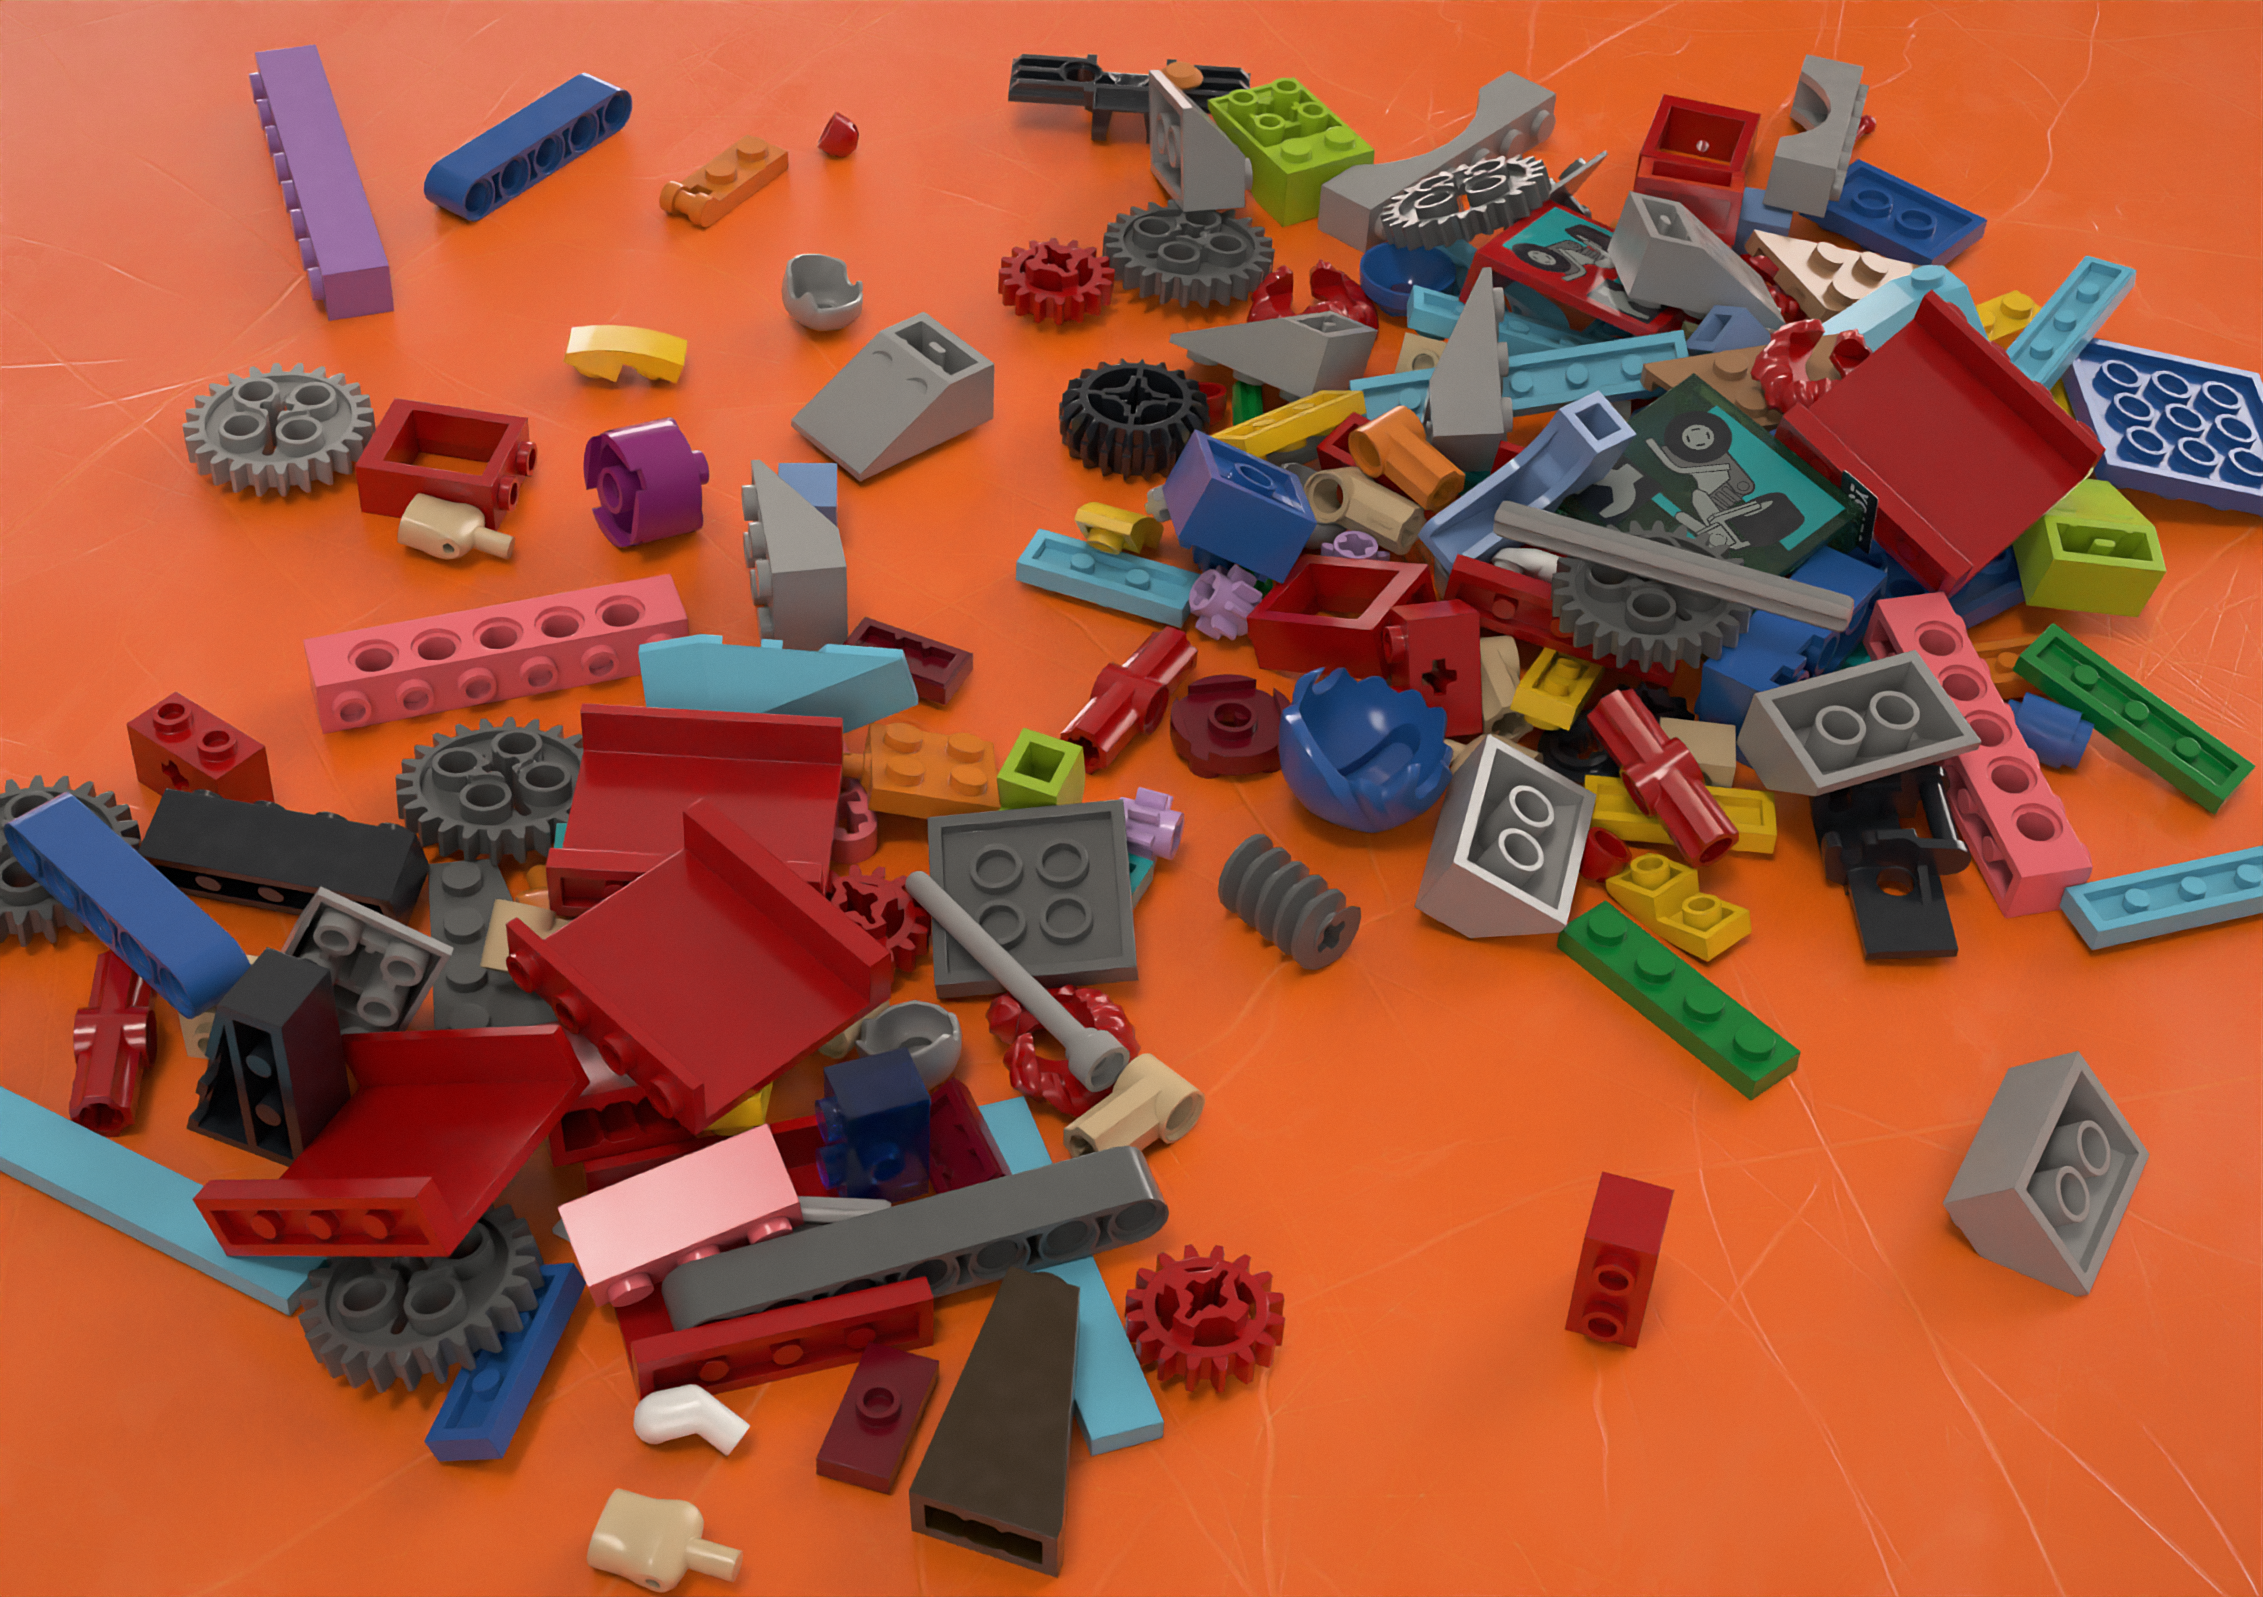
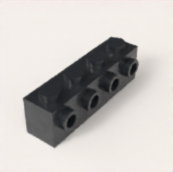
(282, 856)

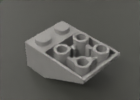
(1680, 263)
(1289, 352)
(899, 397)
(1464, 397)
(796, 565)
(374, 962)

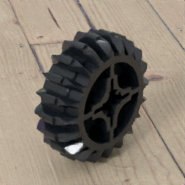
(1131, 417)

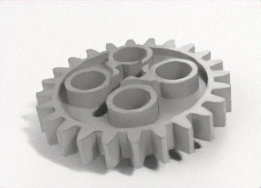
(241, 422)

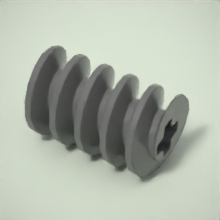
(1287, 903)

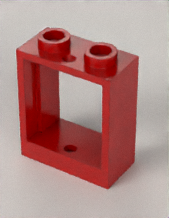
(1701, 131)
(1706, 191)
(391, 481)
(1296, 640)

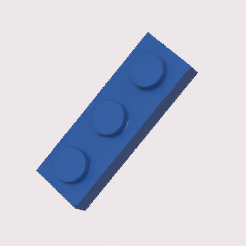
(492, 1398)

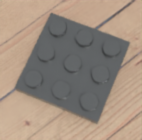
(1043, 887)

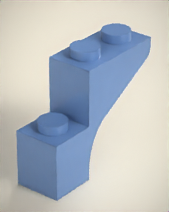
(1564, 458)

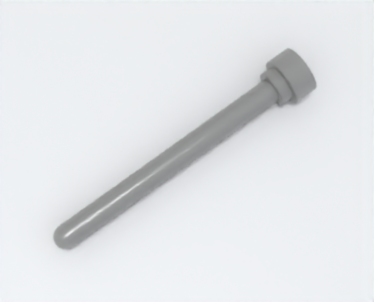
(1093, 1055)

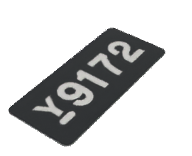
(1868, 501)

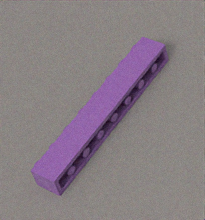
(320, 184)

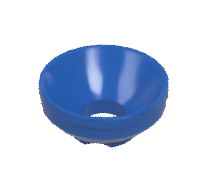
(1390, 274)

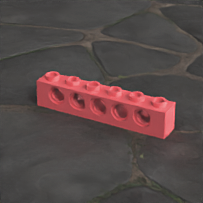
(489, 653)
(1998, 791)

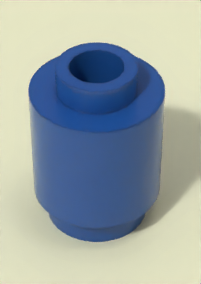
(2052, 730)

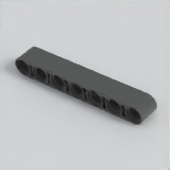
(950, 1238)

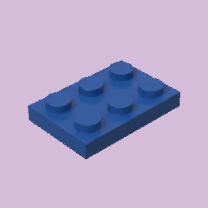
(1899, 218)

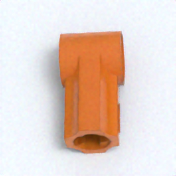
(1399, 449)

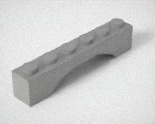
(1507, 123)
(1814, 164)

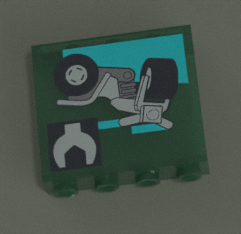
(1720, 475)

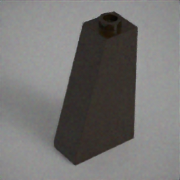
(1005, 1439)

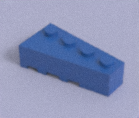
(1785, 650)

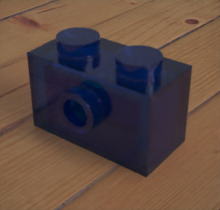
(875, 1128)

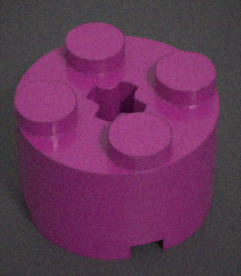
(645, 482)

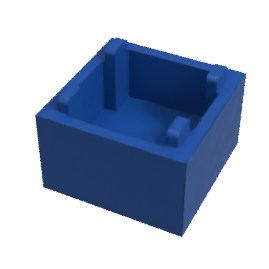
(1238, 507)

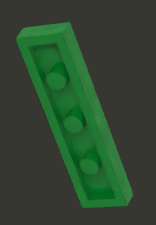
(2134, 718)
(1679, 1000)

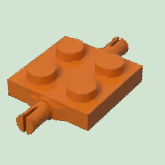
(925, 772)

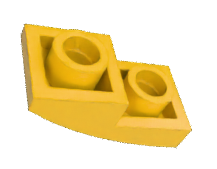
(604, 349)
(1115, 528)
(1670, 904)

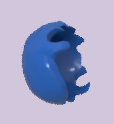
(1363, 751)

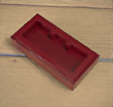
(934, 666)
(961, 1141)
(878, 1418)

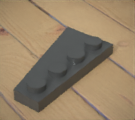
(460, 916)

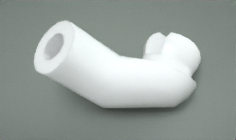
(1528, 562)
(685, 1412)

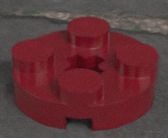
(1218, 749)

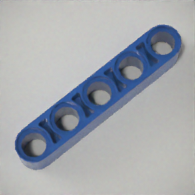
(527, 147)
(127, 904)

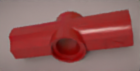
(1131, 697)
(1663, 778)
(112, 1047)

